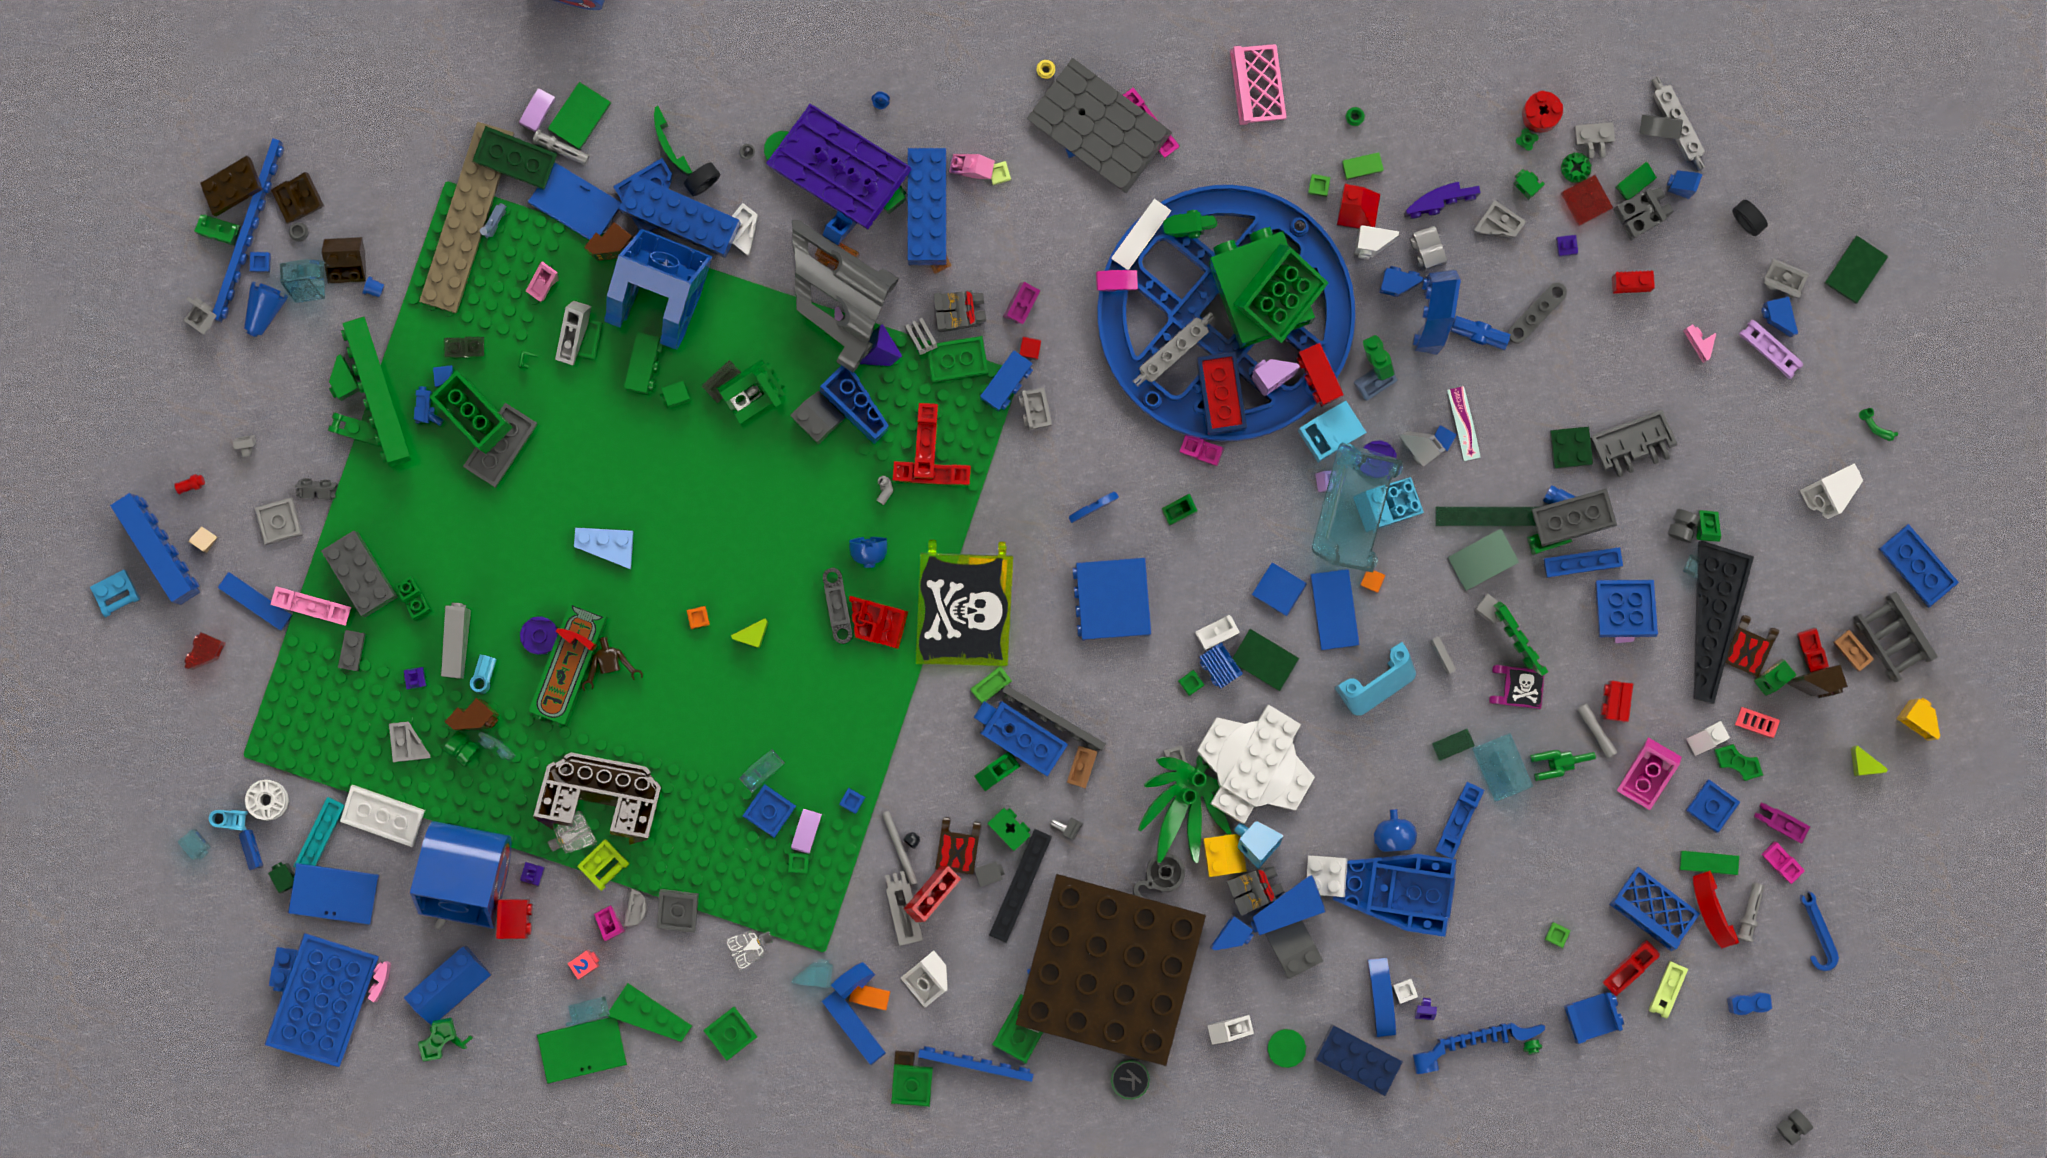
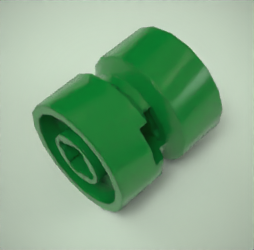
(461, 748)

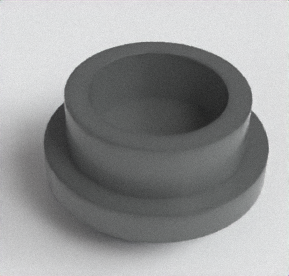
(298, 231)

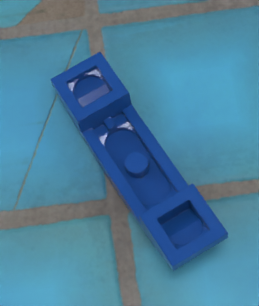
(1459, 820)
(1382, 997)

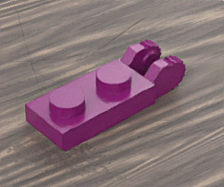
(1784, 823)

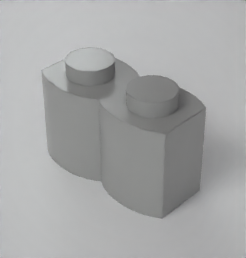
(1429, 248)

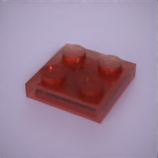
(1587, 200)

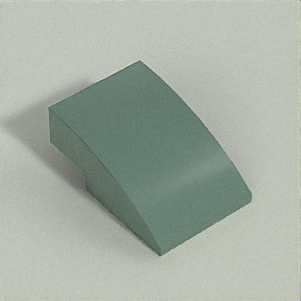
(1483, 559)

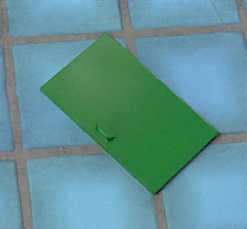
(581, 1049)

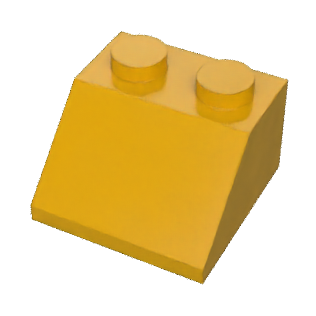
(1920, 718)
(1223, 855)

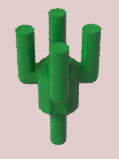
(1559, 762)

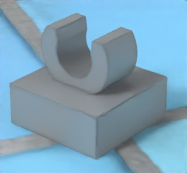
(245, 444)

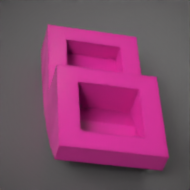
(1116, 280)
(1201, 450)
(1782, 862)

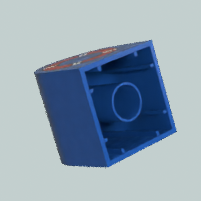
(461, 874)

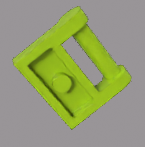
(598, 859)

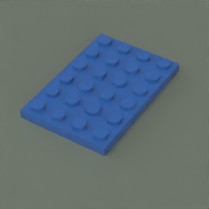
(321, 1000)

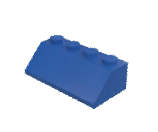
(447, 985)

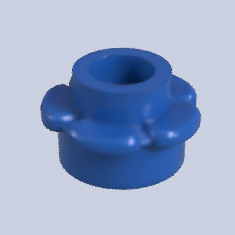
(880, 100)

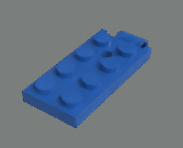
(1026, 741)

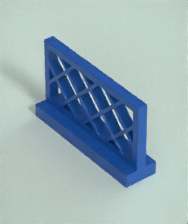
(1649, 924)

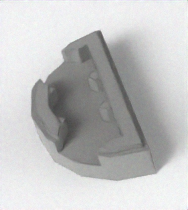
(636, 909)

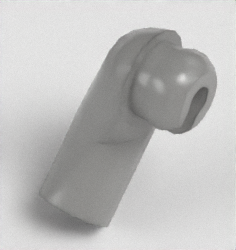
(886, 489)

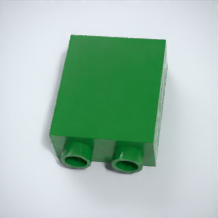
(1234, 270)

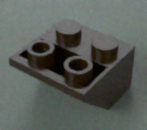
(344, 260)

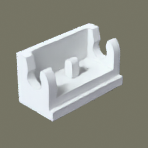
(1217, 632)

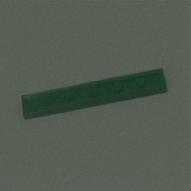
(1484, 516)

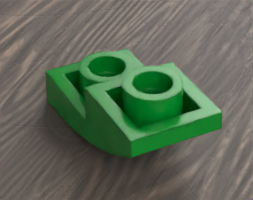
(413, 598)

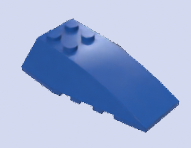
(1403, 891)

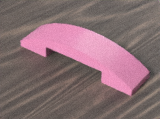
(310, 606)

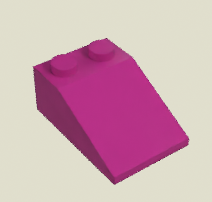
(1649, 773)

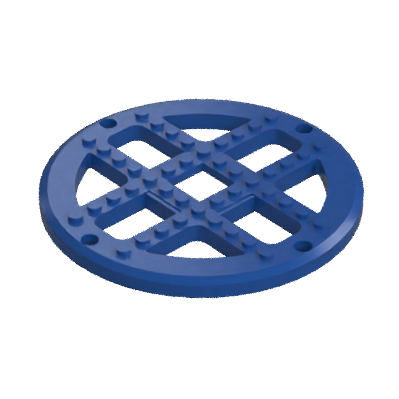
(1286, 402)

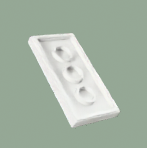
(382, 815)

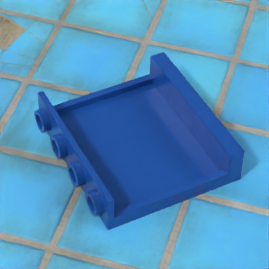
(1112, 598)

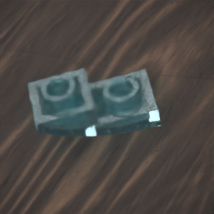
(491, 742)

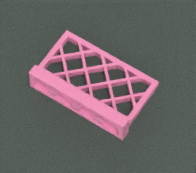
(1242, 87)

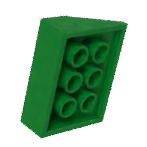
(1281, 292)

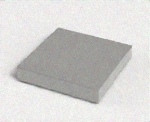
(278, 521)

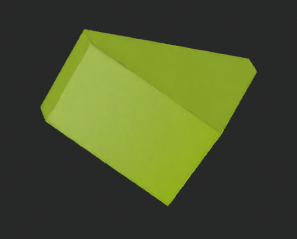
(753, 634)
(1864, 763)

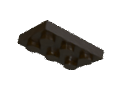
(231, 186)

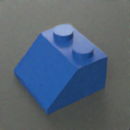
(1232, 935)

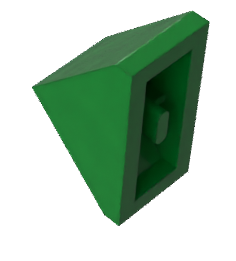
(1179, 509)

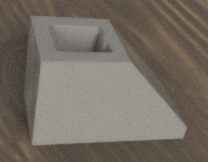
(1423, 446)

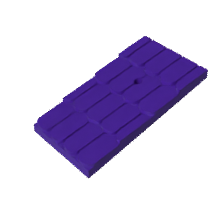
(838, 166)

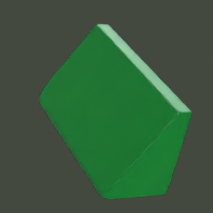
(1636, 181)

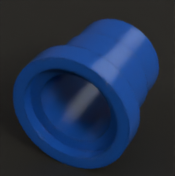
(373, 287)

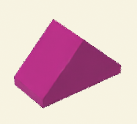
(608, 923)

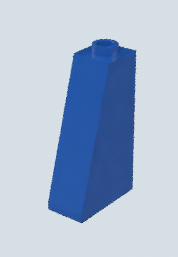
(1294, 906)

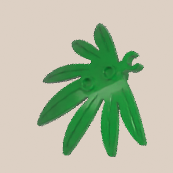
(1188, 789)

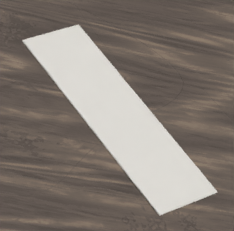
(1141, 234)

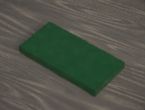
(514, 158)

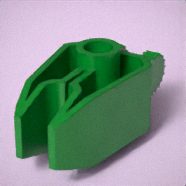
(1188, 224)

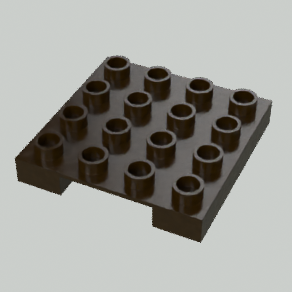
(1110, 969)

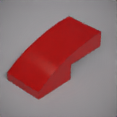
(571, 637)
(1812, 650)

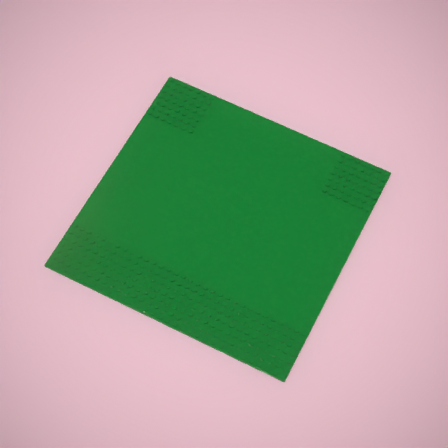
(718, 522)

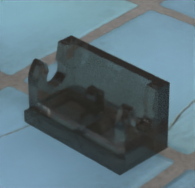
(723, 375)

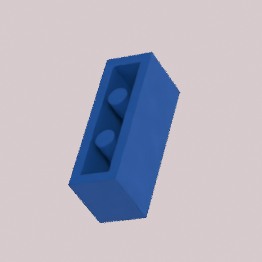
(1007, 381)

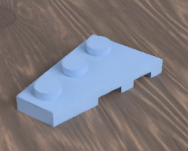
(607, 544)

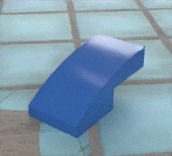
(857, 975)

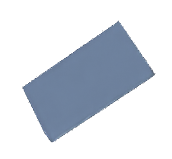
(1371, 385)

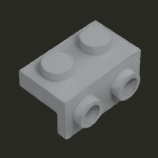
(1785, 278)
(200, 315)
(1036, 408)

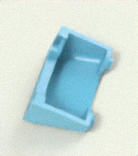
(1362, 699)

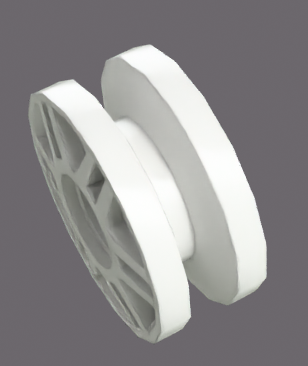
(255, 796)

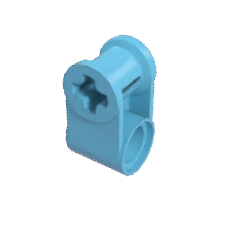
(232, 819)

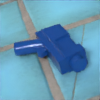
(423, 411)

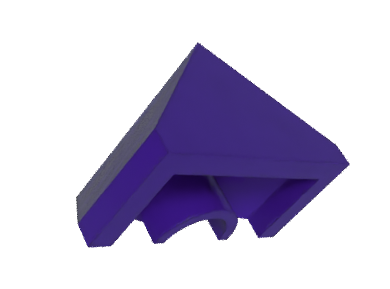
(883, 350)

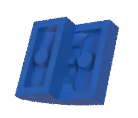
(1279, 589)

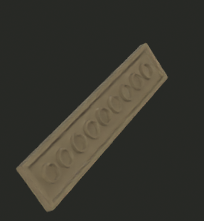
(461, 230)

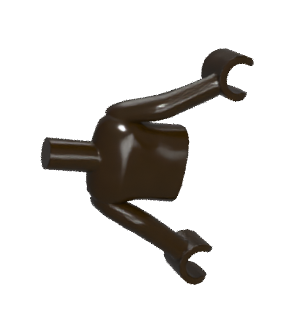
(608, 662)

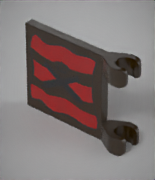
(1749, 650)
(958, 849)

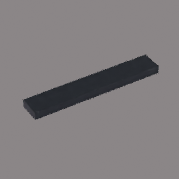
(1020, 885)

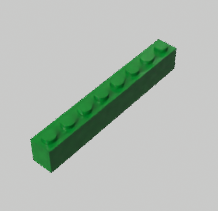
(376, 392)

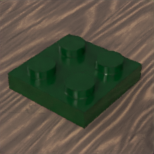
(1571, 447)

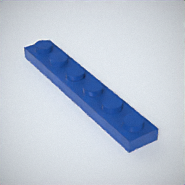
(968, 1062)

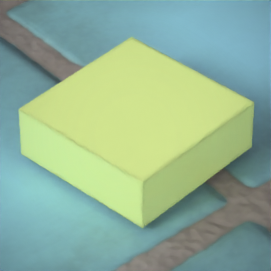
(1000, 173)

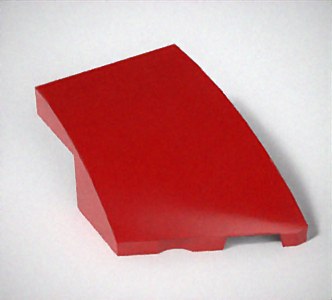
(877, 622)

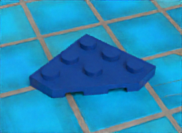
(656, 172)

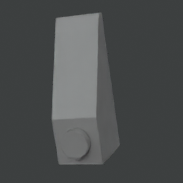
(572, 331)

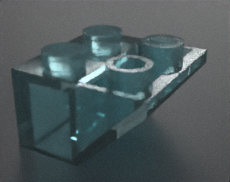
(303, 279)

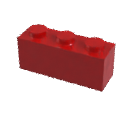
(1319, 375)
(932, 894)

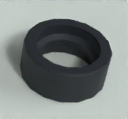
(702, 179)
(1750, 217)

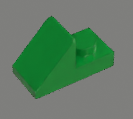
(1708, 526)

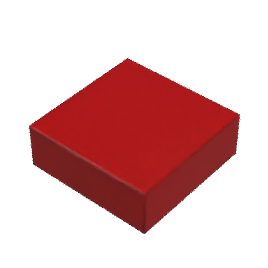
(1030, 348)

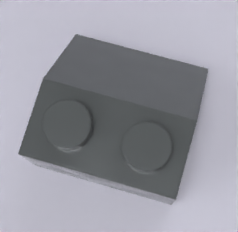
(817, 417)

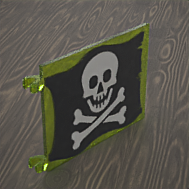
(964, 608)

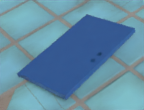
(572, 205)
(333, 893)

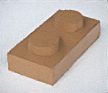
(1853, 650)
(1082, 767)

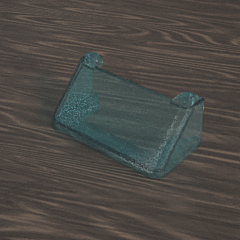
(1354, 507)

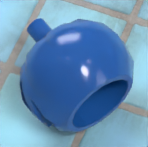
(1395, 834)

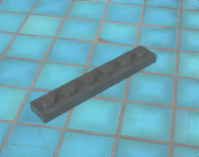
(1060, 723)

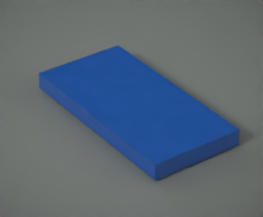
(1918, 565)
(1334, 609)

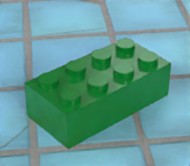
(471, 412)

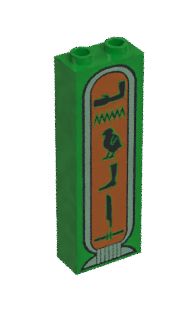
(567, 667)

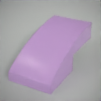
(536, 110)
(806, 831)

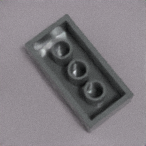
(359, 574)

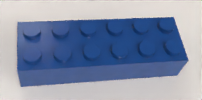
(927, 206)
(680, 216)
(155, 548)

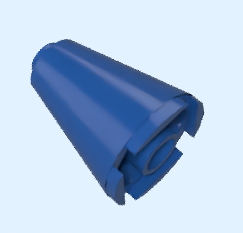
(262, 307)

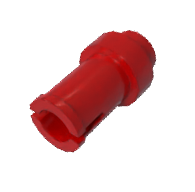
(194, 482)

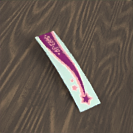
(1464, 423)

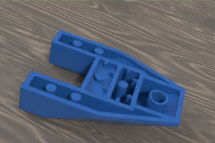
(1439, 314)

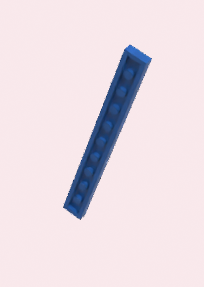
(245, 237)

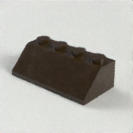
(1821, 682)

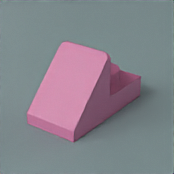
(542, 282)
(1702, 347)

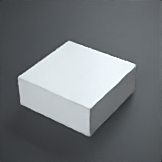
(1405, 991)

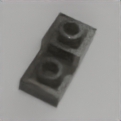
(464, 347)

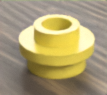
(1045, 63)

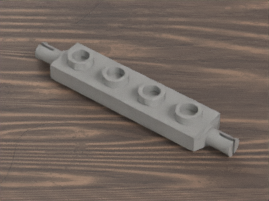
(1671, 107)
(1173, 349)

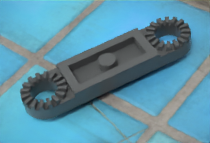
(1537, 312)
(837, 605)

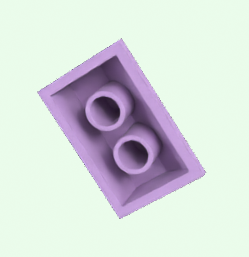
(1272, 374)

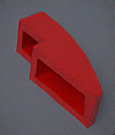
(1631, 967)

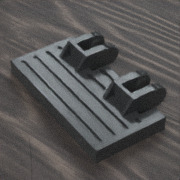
(1634, 438)

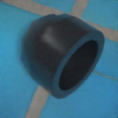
(912, 839)

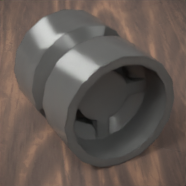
(1683, 525)
(1800, 1123)

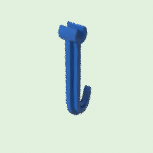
(1822, 933)

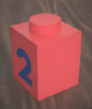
(584, 964)

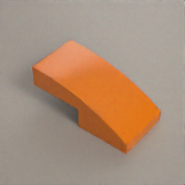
(870, 997)

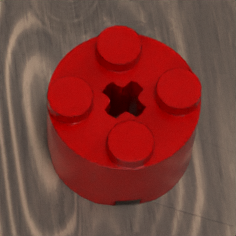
(1542, 101)

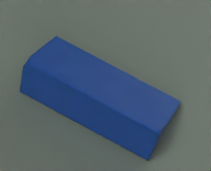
(250, 849)

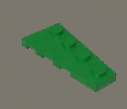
(1530, 656)
(642, 1011)

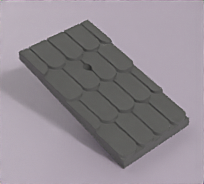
(1099, 125)

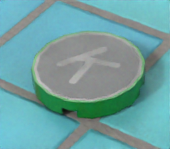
(1130, 1079)

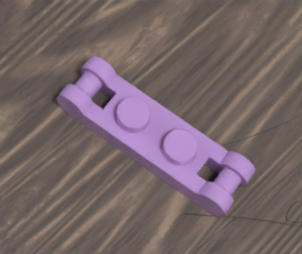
(1771, 349)

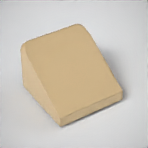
(203, 539)

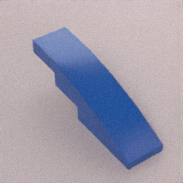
(854, 1027)

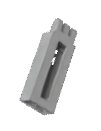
(906, 928)

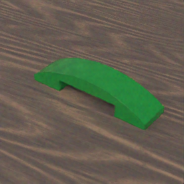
(660, 123)

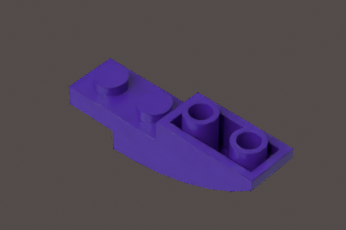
(1434, 200)

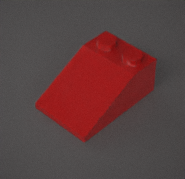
(513, 919)

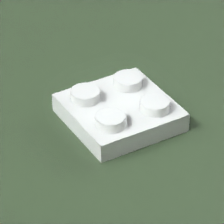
(1328, 874)

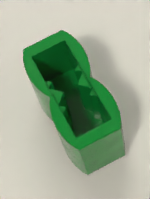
(1378, 357)

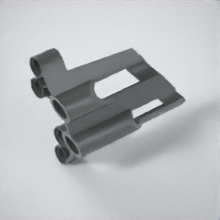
(852, 284)

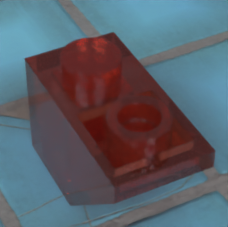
(205, 650)

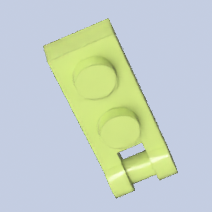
(1668, 989)

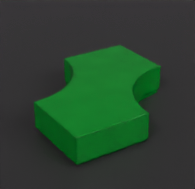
(1745, 766)
(442, 1031)

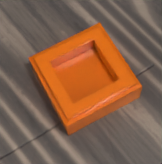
(1372, 580)
(698, 617)

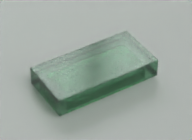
(1453, 744)

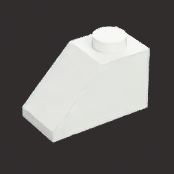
(1230, 1029)

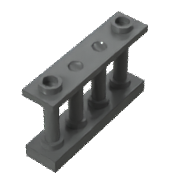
(1914, 635)

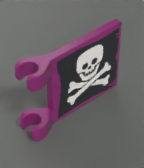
(1521, 688)

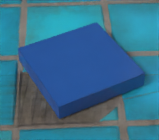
(1712, 806)
(769, 811)

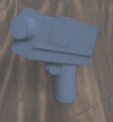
(492, 224)

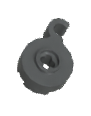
(1154, 878)

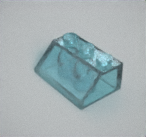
(1502, 767)

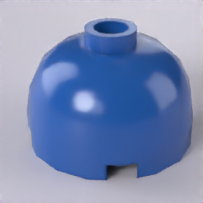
(868, 550)

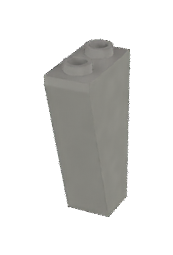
(455, 640)

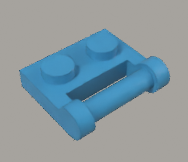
(111, 588)

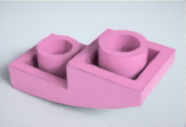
(382, 974)

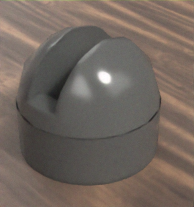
(750, 154)

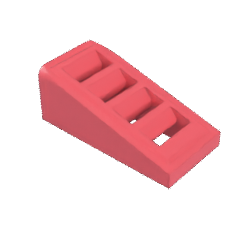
(1775, 722)

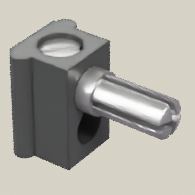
(1070, 830)

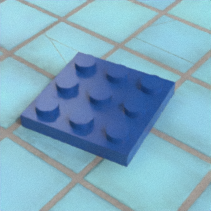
(1626, 608)

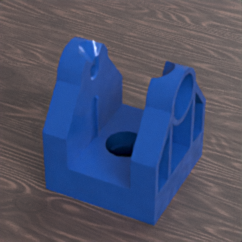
(664, 269)

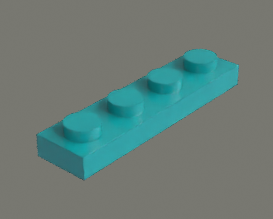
(320, 832)

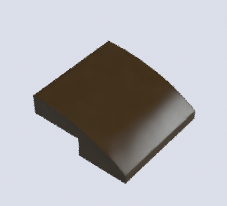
(297, 197)

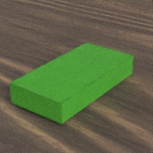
(1362, 166)
(991, 685)

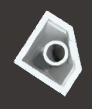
(1833, 492)

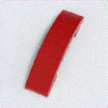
(926, 440)
(942, 474)
(1711, 910)

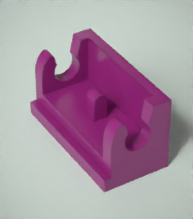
(1021, 303)

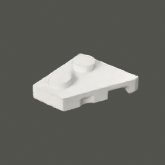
(745, 234)

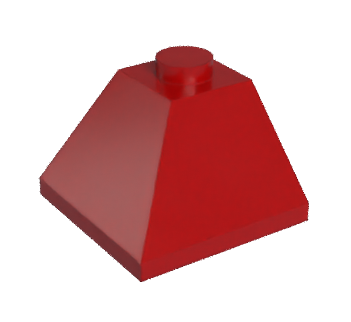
(1358, 207)

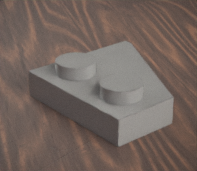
(1500, 222)
(406, 743)

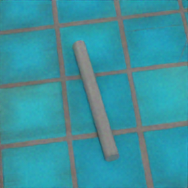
(899, 848)

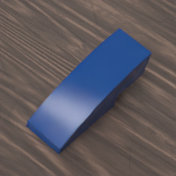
(838, 228)

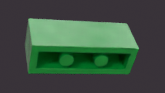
(643, 363)

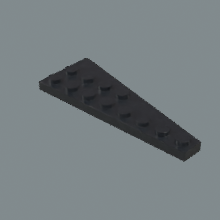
(1718, 602)

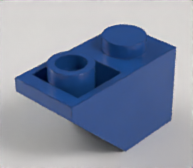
(1398, 282)

